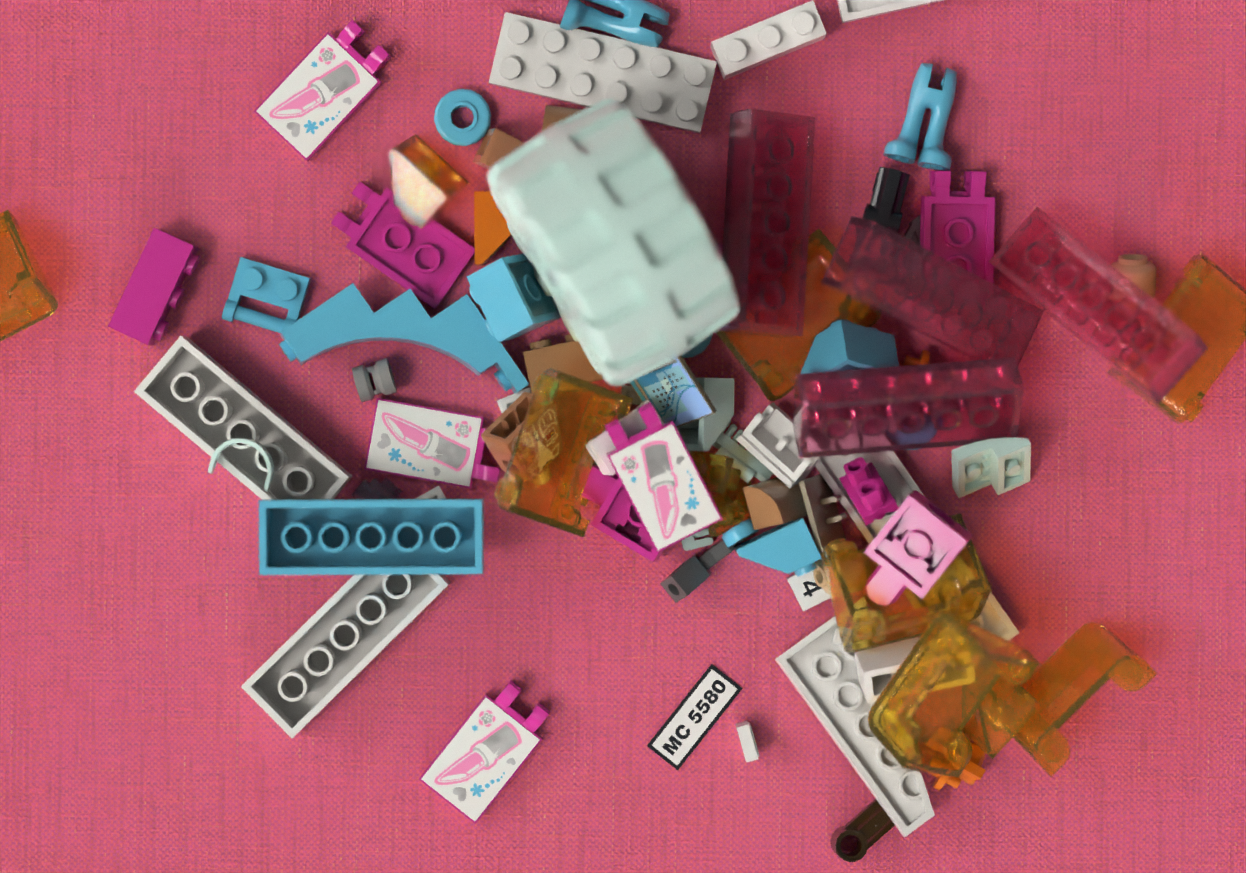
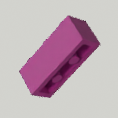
(154, 287)

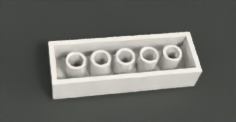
(217, 407)
(338, 644)

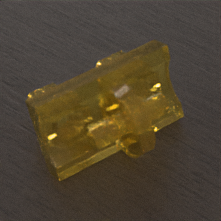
(716, 471)
(732, 509)

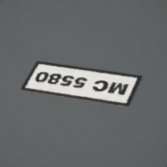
(694, 717)

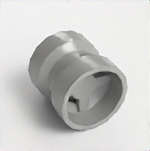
(382, 378)

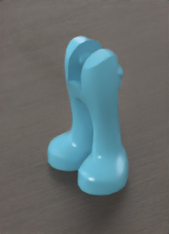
(627, 28)
(940, 103)

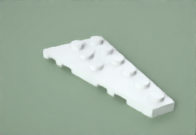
(830, 686)

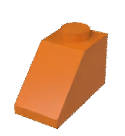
(489, 228)

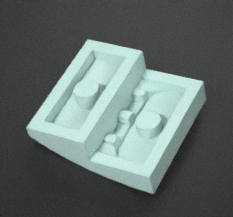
(993, 462)

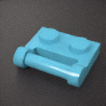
(266, 285)

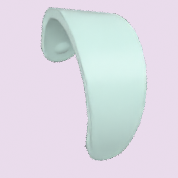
(268, 459)

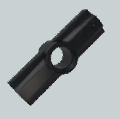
(887, 198)

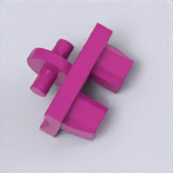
(867, 490)

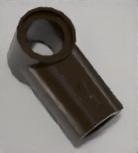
(868, 829)

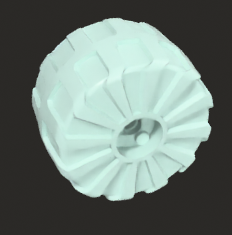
(614, 241)

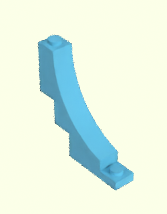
(455, 332)

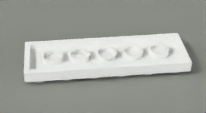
(596, 67)

